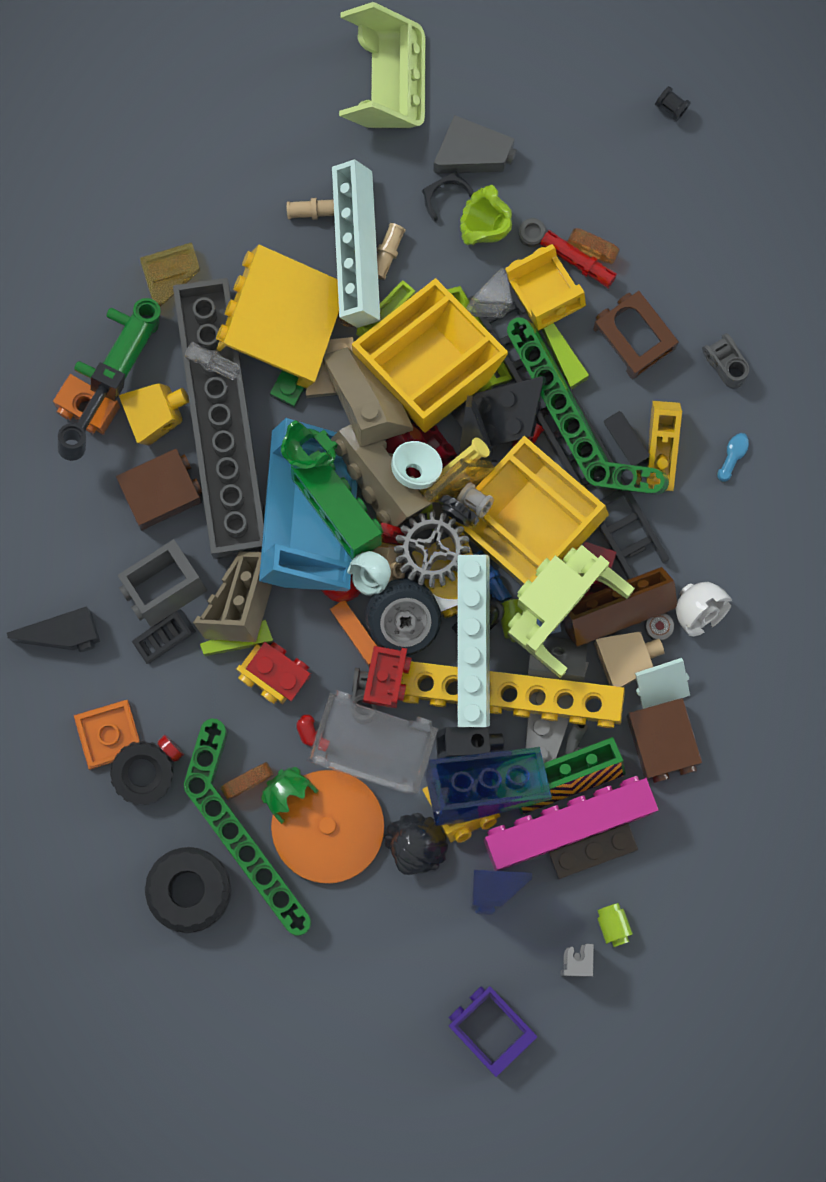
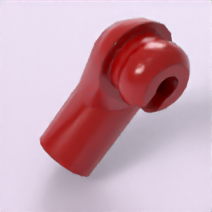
(306, 729)

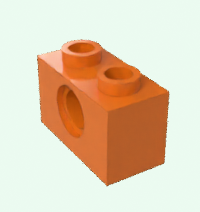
(73, 394)

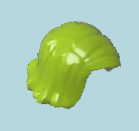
(485, 217)

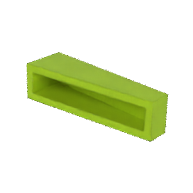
(397, 297)
(564, 356)
(221, 646)

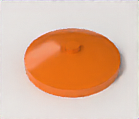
(331, 831)

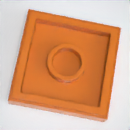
(106, 732)

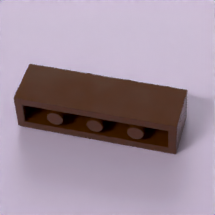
(609, 611)

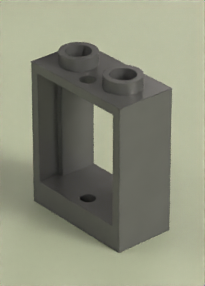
(170, 600)

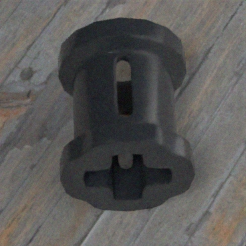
(672, 103)

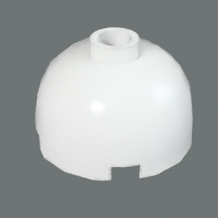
(700, 606)

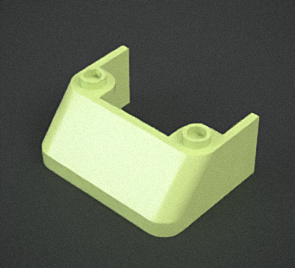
(396, 68)

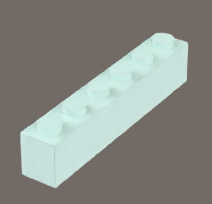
(356, 244)
(473, 640)

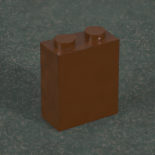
(160, 488)
(664, 740)

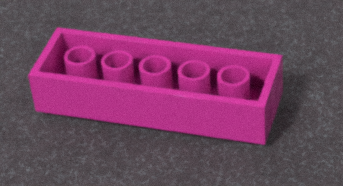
(571, 824)

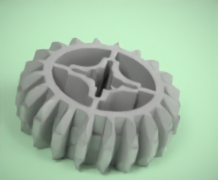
(419, 545)

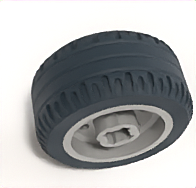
(407, 600)

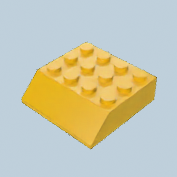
(430, 354)
(534, 512)

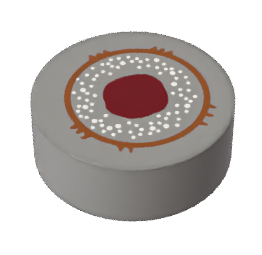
(659, 627)

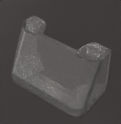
(372, 744)

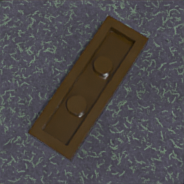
(593, 851)

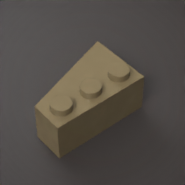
(239, 603)

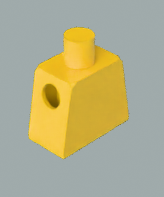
(153, 411)

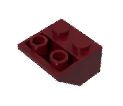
(431, 437)

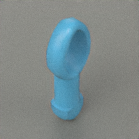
(736, 450)

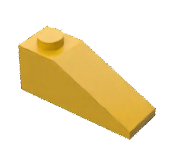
(664, 440)

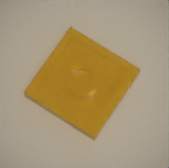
(457, 477)

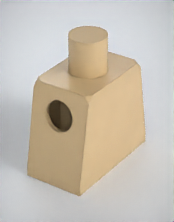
(626, 655)

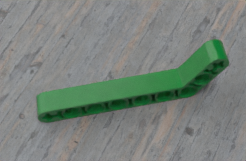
(572, 411)
(243, 838)

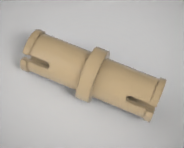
(313, 208)
(388, 249)

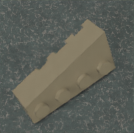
(374, 475)

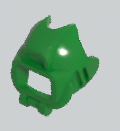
(296, 436)
(281, 786)

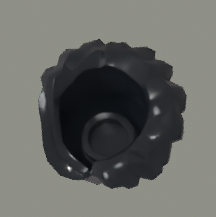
(416, 844)

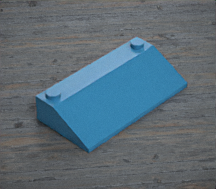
(296, 541)

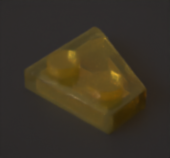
(169, 268)

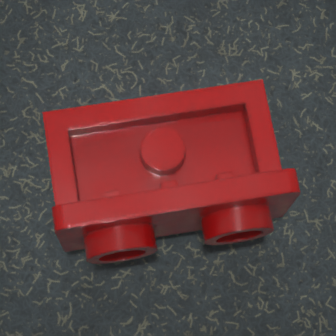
(279, 671)
(385, 677)

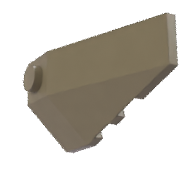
(367, 402)

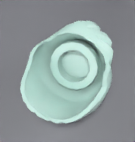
(370, 572)

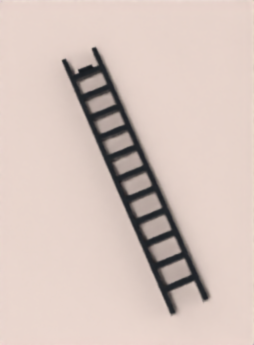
(565, 460)

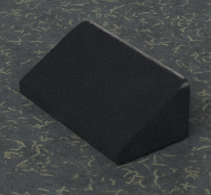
(627, 439)

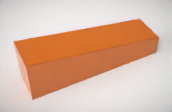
(354, 630)

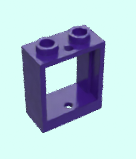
(512, 1051)

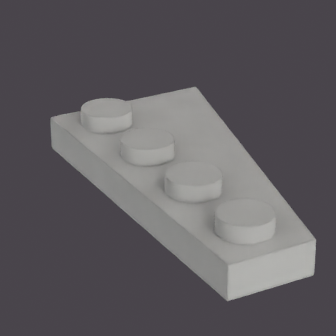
(544, 733)

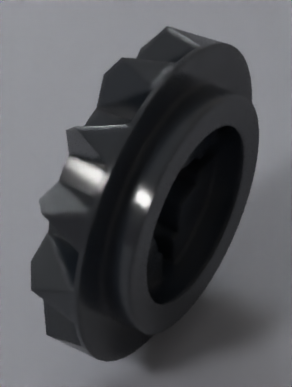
(458, 511)

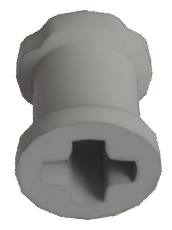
(475, 500)

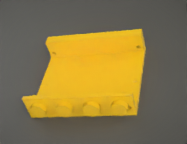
(281, 314)

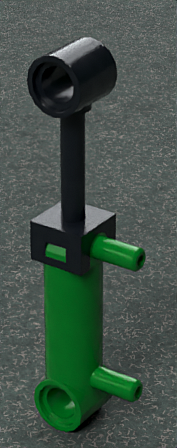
(109, 376)

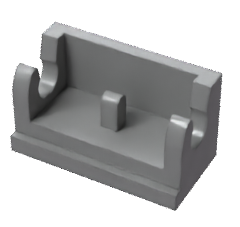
(580, 964)

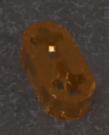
(593, 245)
(247, 781)

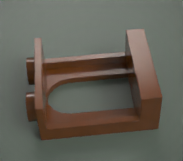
(635, 364)

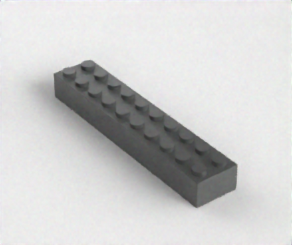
(220, 425)

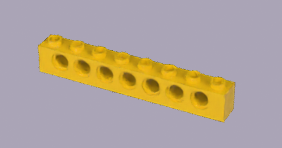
(610, 696)

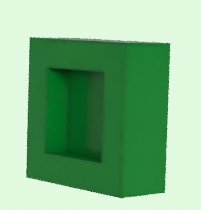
(286, 389)

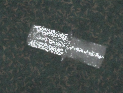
(212, 361)

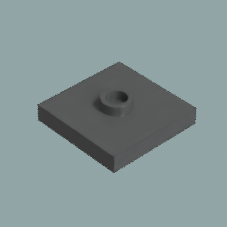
(567, 653)

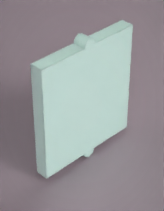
(662, 683)

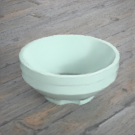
(419, 456)

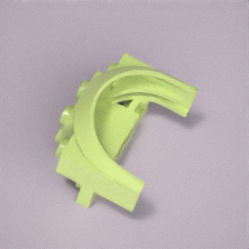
(554, 595)

